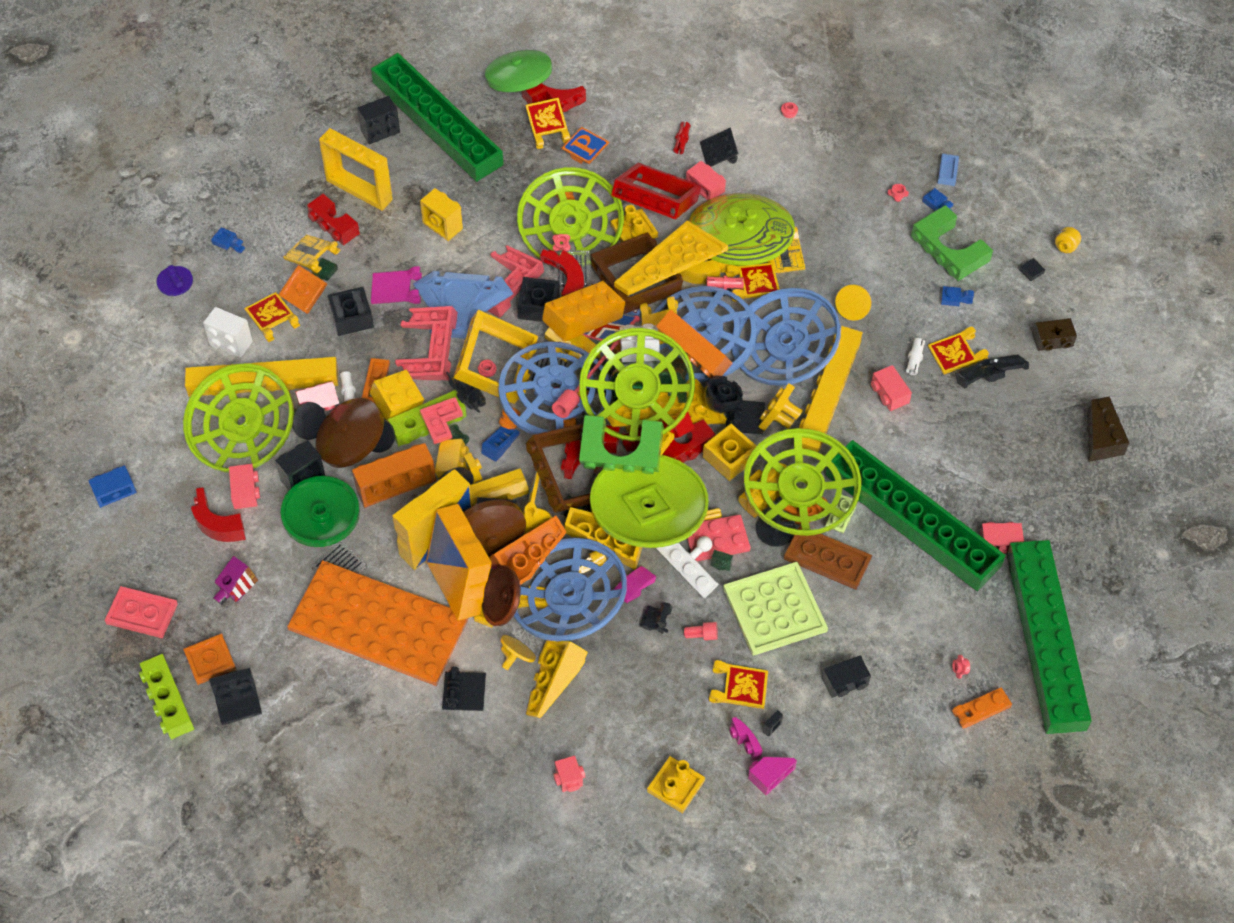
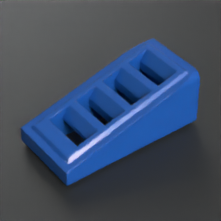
(495, 452)

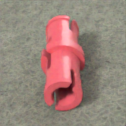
(725, 282)

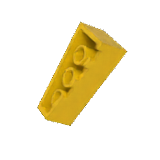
(583, 525)

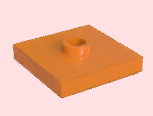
(303, 289)
(209, 659)

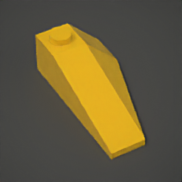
(558, 666)

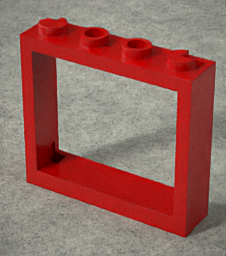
(651, 199)

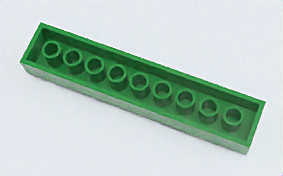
(437, 117)
(920, 519)
(1048, 637)

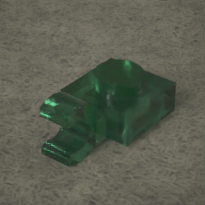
(327, 271)

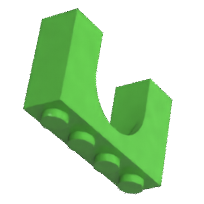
(957, 262)
(644, 458)

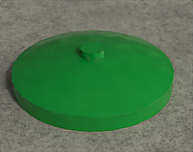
(320, 511)

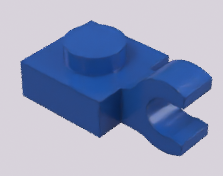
(936, 200)
(226, 239)
(953, 296)

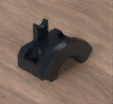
(655, 618)

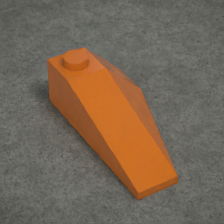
(530, 550)

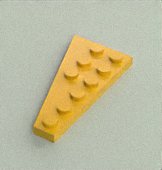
(676, 253)
(697, 410)

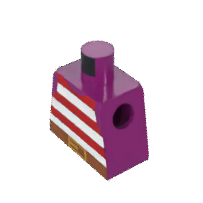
(234, 581)

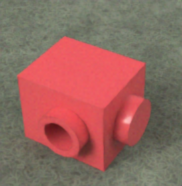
(569, 774)

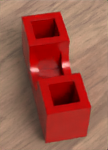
(322, 212)
(698, 438)

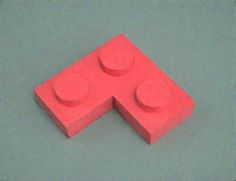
(437, 416)

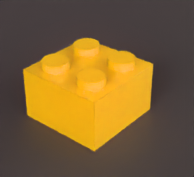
(441, 214)
(396, 394)
(728, 452)

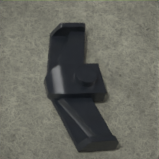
(990, 369)

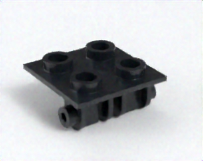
(720, 148)
(466, 393)
(746, 416)
(464, 690)

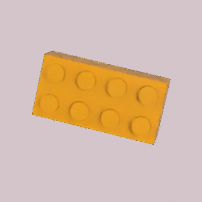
(583, 311)

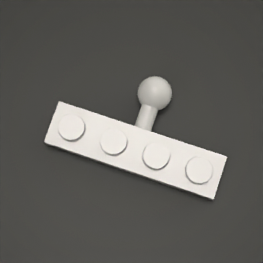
(689, 567)

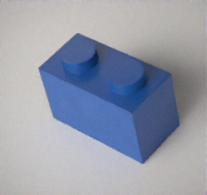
(112, 486)

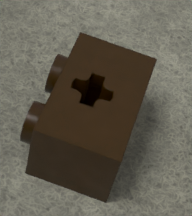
(1054, 334)

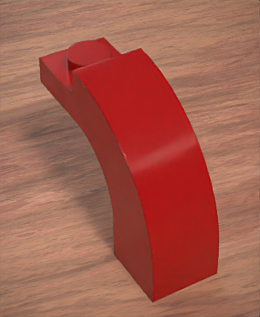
(568, 266)
(217, 527)

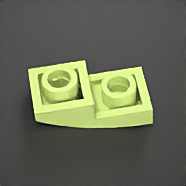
(843, 505)

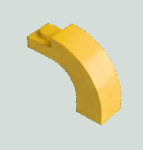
(699, 272)

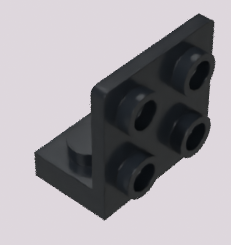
(236, 696)

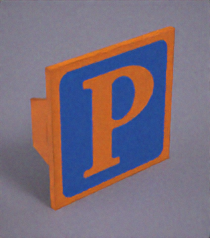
(584, 146)

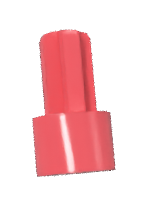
(708, 631)

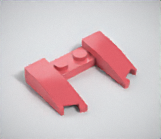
(521, 266)
(441, 322)

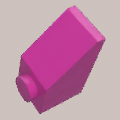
(770, 772)

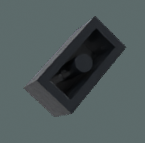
(846, 677)

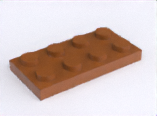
(829, 558)

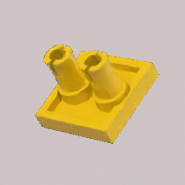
(635, 224)
(778, 406)
(676, 784)

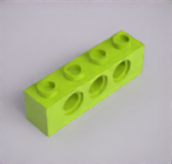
(413, 419)
(180, 721)

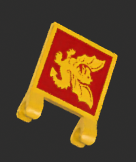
(545, 119)
(758, 279)
(269, 313)
(955, 353)
(743, 685)

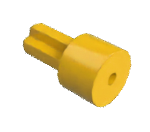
(594, 557)

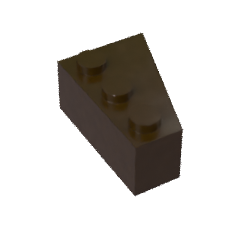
(1105, 431)

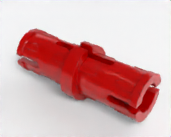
(682, 137)

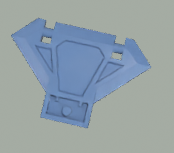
(464, 293)

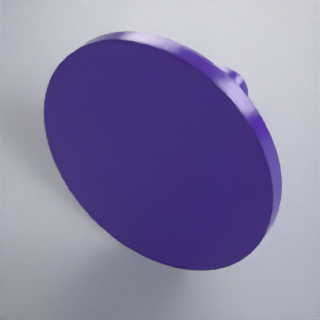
(174, 280)

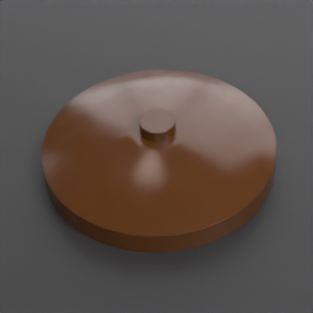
(350, 432)
(496, 524)

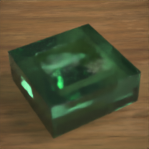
(721, 560)

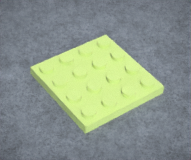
(775, 608)

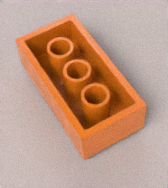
(698, 348)
(394, 475)

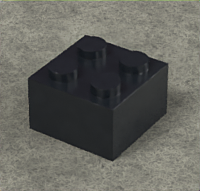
(378, 119)
(533, 297)
(350, 311)
(299, 464)

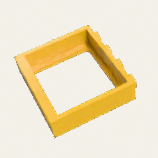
(332, 145)
(503, 331)

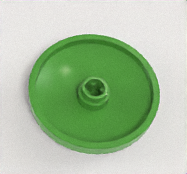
(518, 70)

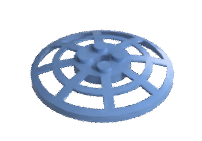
(714, 323)
(790, 329)
(542, 384)
(582, 590)

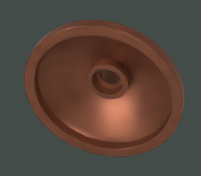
(501, 596)

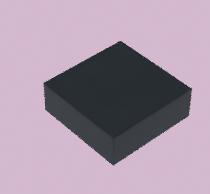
(1032, 269)
(773, 723)

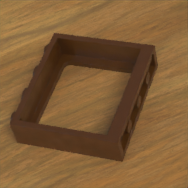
(626, 250)
(535, 449)

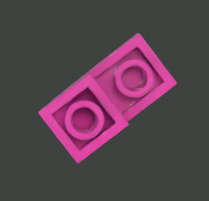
(636, 582)
(744, 735)

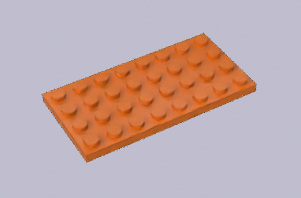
(378, 623)

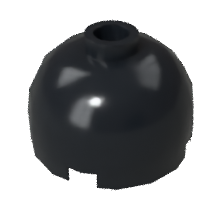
(722, 394)

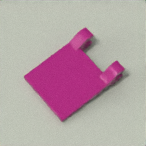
(395, 286)

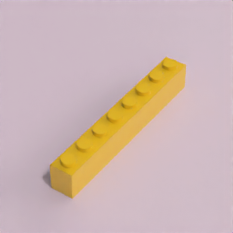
(293, 373)
(830, 386)

